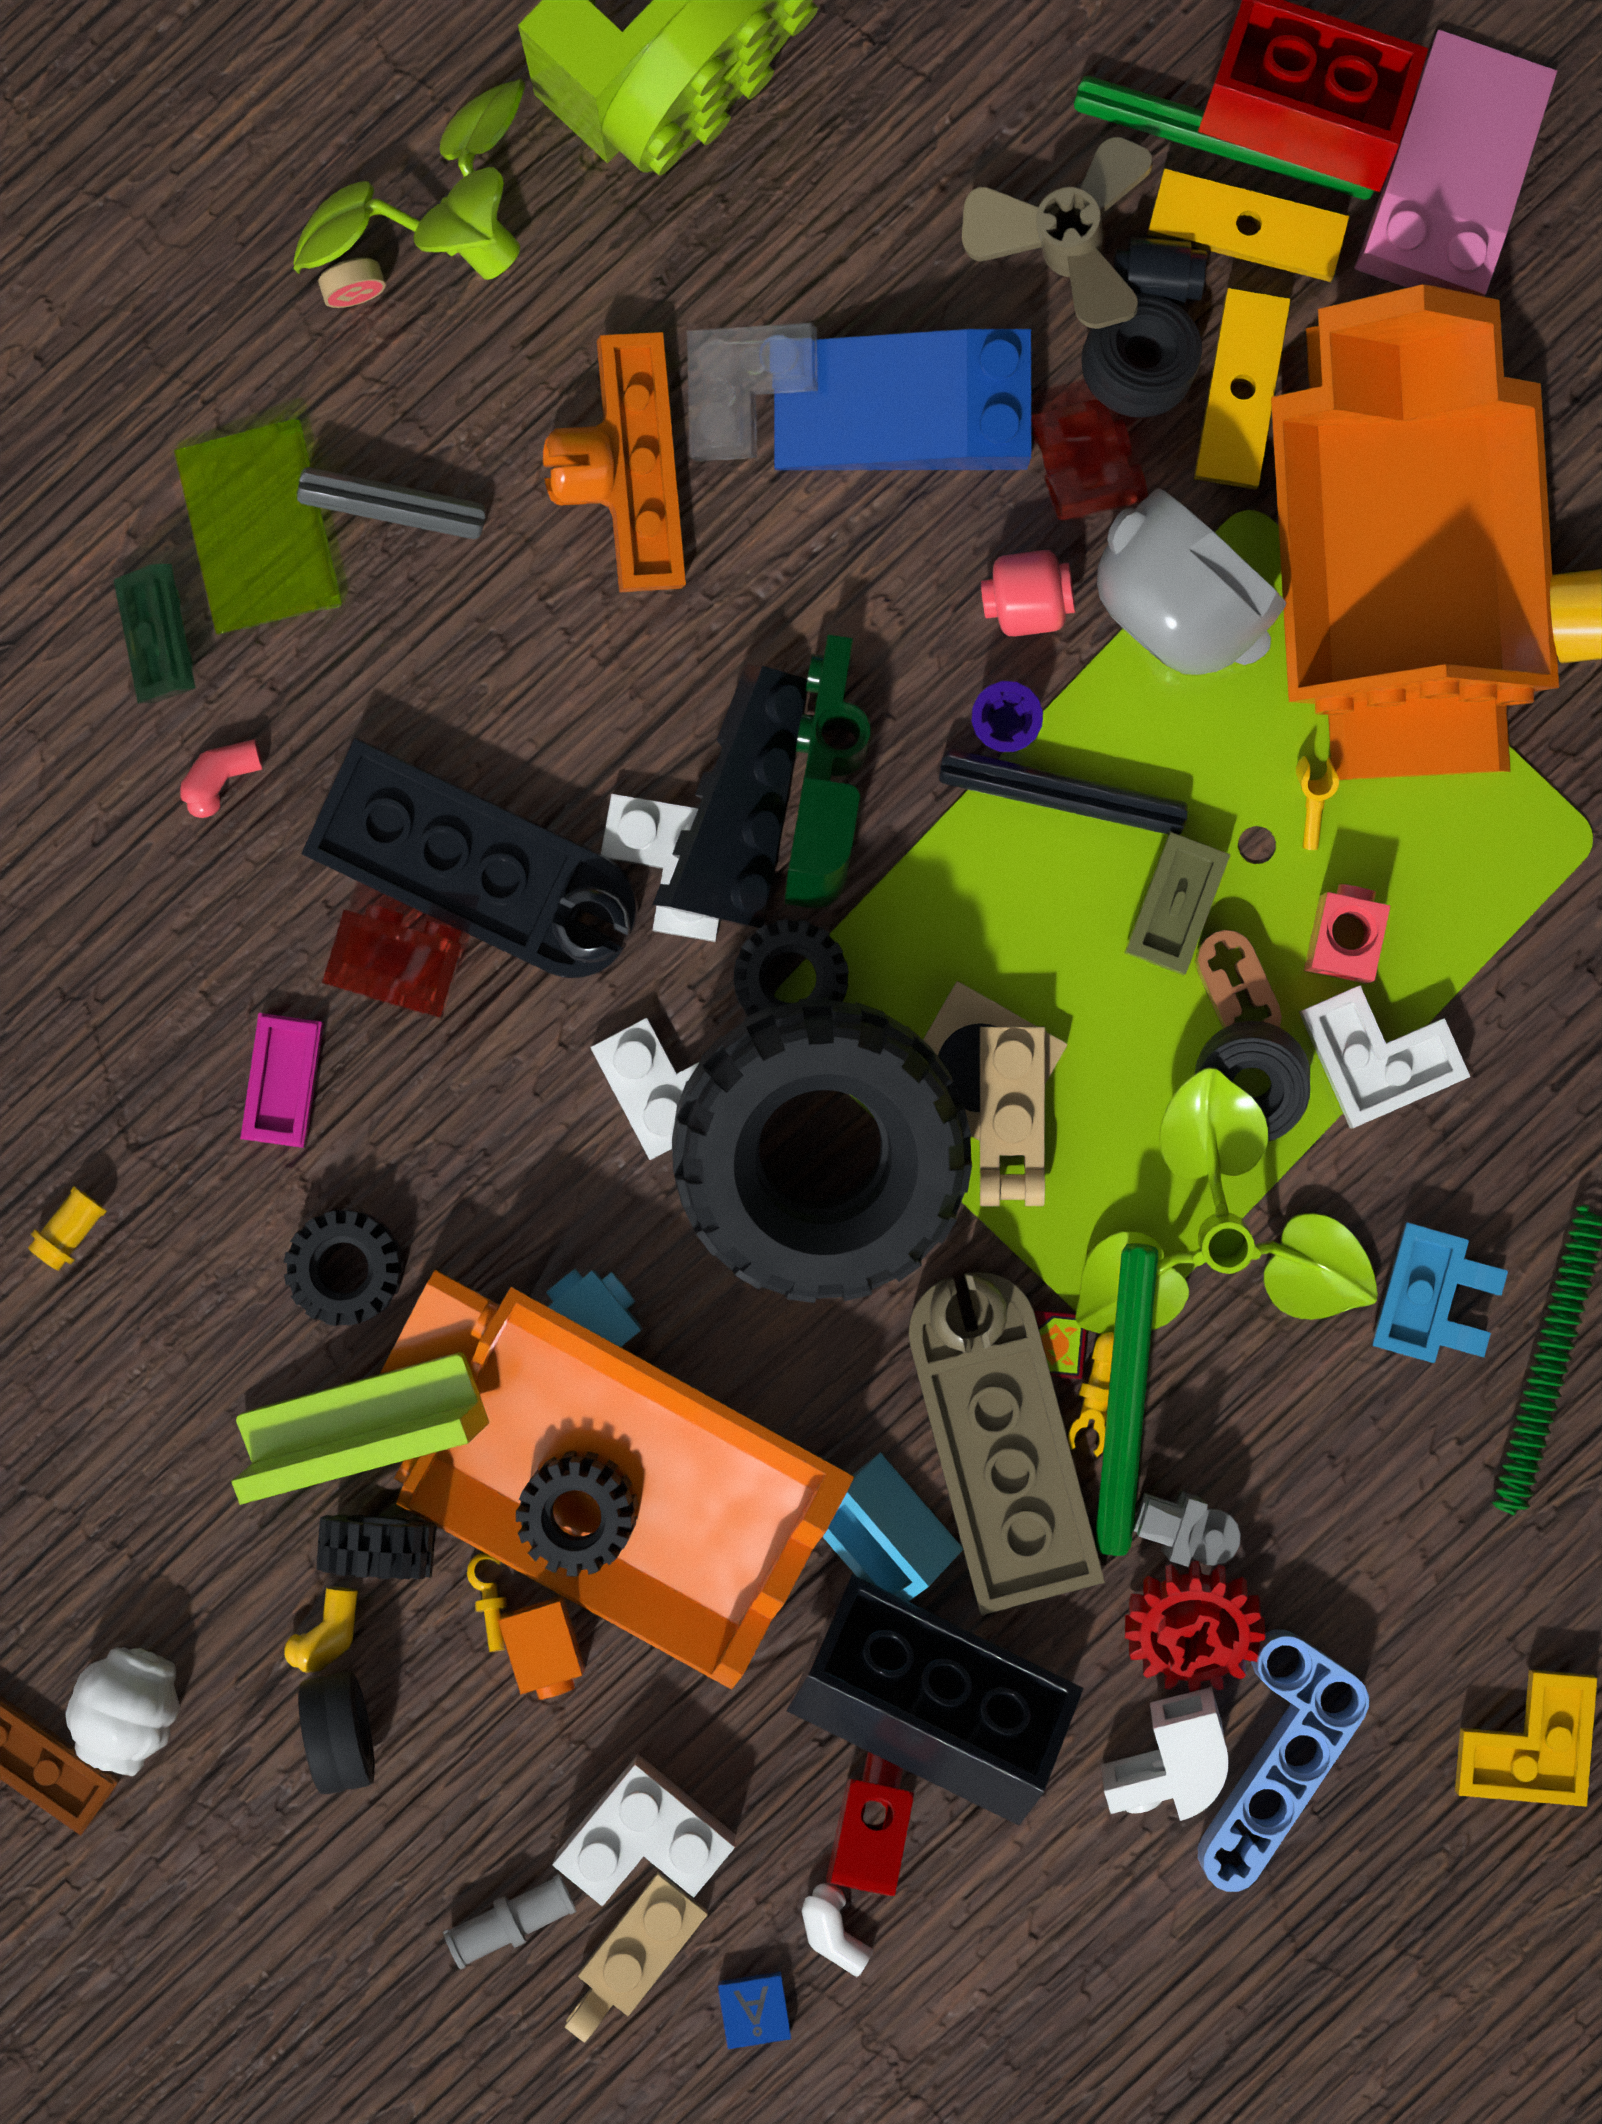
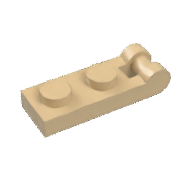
(1012, 1113)

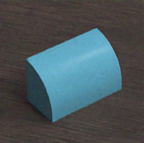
(890, 1532)

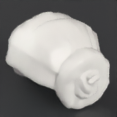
(123, 1709)

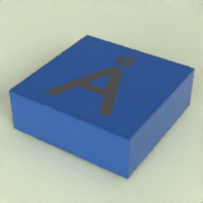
(754, 2010)

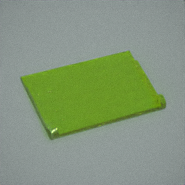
(254, 540)

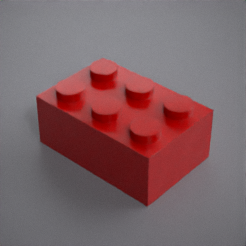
(1314, 91)

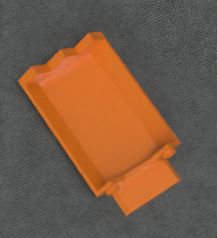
(718, 1496)

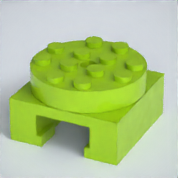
(661, 76)

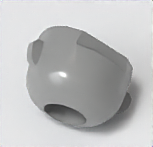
(1184, 589)

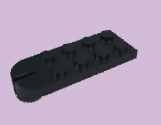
(471, 864)

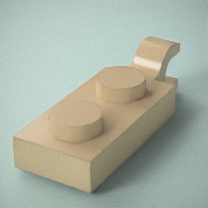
(635, 1953)

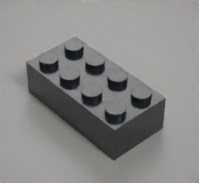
(936, 1700)

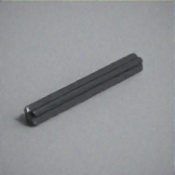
(1063, 792)

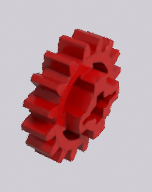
(1194, 1627)

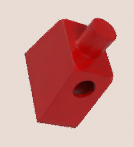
(864, 1856)

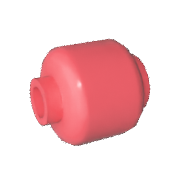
(1029, 593)

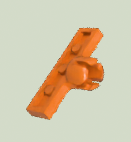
(627, 463)

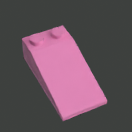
(1457, 168)

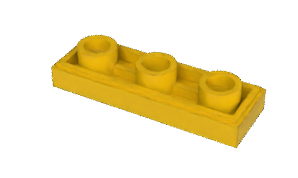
(1287, 234)
(1248, 353)

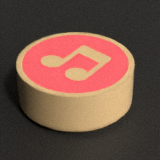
(351, 282)

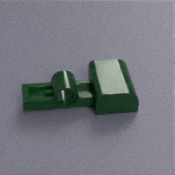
(826, 807)

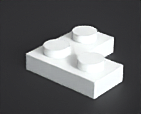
(646, 835)
(1373, 1074)
(643, 1083)

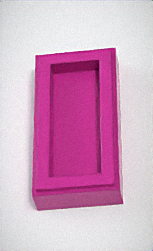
(282, 1080)

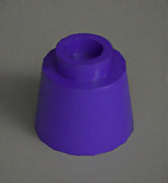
(1007, 716)

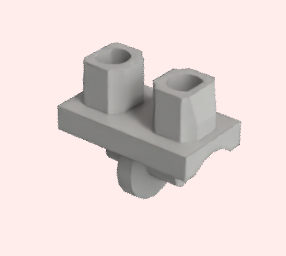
(1188, 1529)

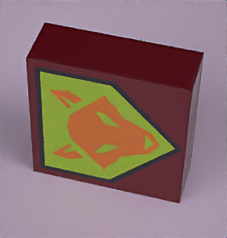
(1062, 1343)

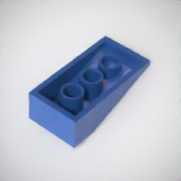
(912, 404)

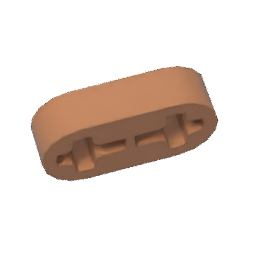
(1249, 973)

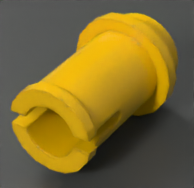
(66, 1229)

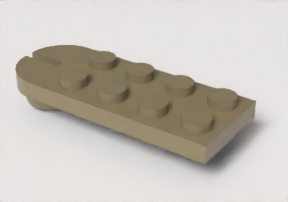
(1002, 1444)

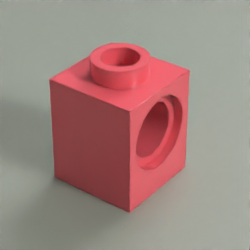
(1331, 959)

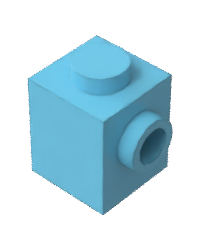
(596, 1305)

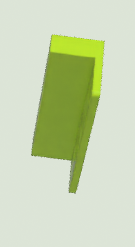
(359, 1427)

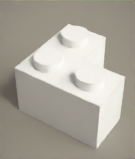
(648, 1819)

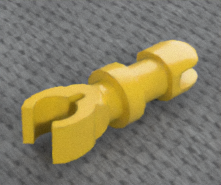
(1095, 1393)

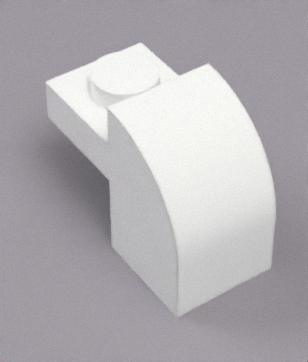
(1186, 1767)

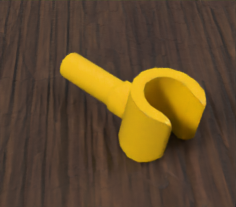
(1316, 793)

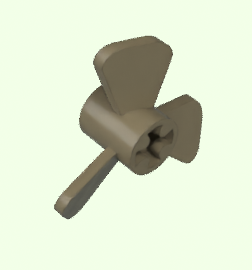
(1004, 226)

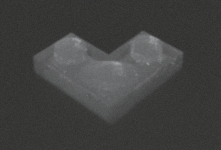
(729, 371)

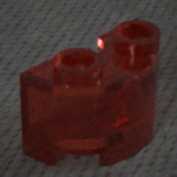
(1087, 460)
(393, 962)

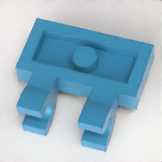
(1422, 1292)

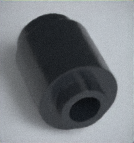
(1162, 268)

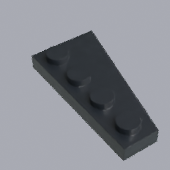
(737, 829)

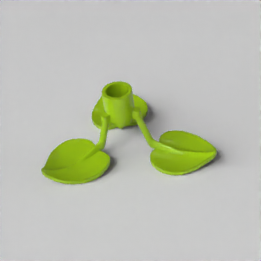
(459, 224)
(1222, 1130)

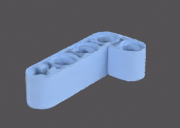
(1270, 1768)

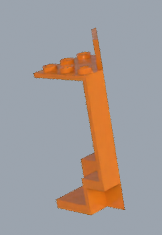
(1414, 535)

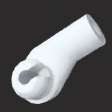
(826, 1930)

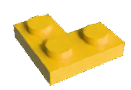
(1546, 1760)

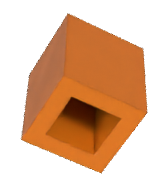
(542, 1647)

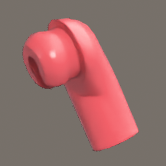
(211, 771)

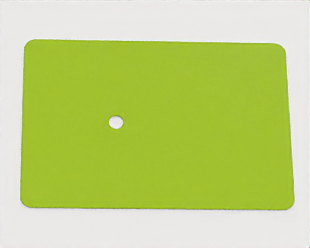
(1045, 900)

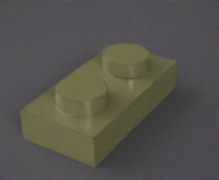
(1177, 903)

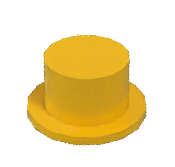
(1577, 615)

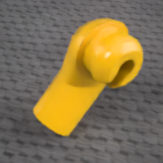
(330, 1638)

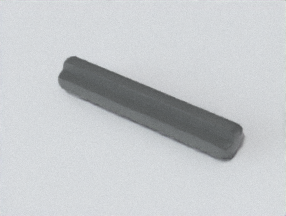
(391, 503)

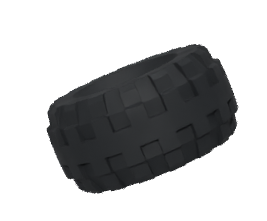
(840, 1242)

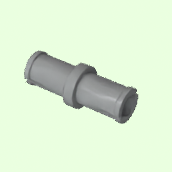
(509, 1921)

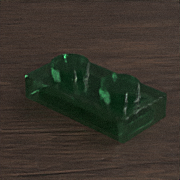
(154, 633)

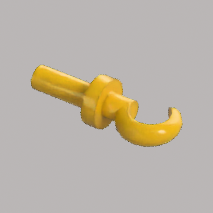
(489, 1604)

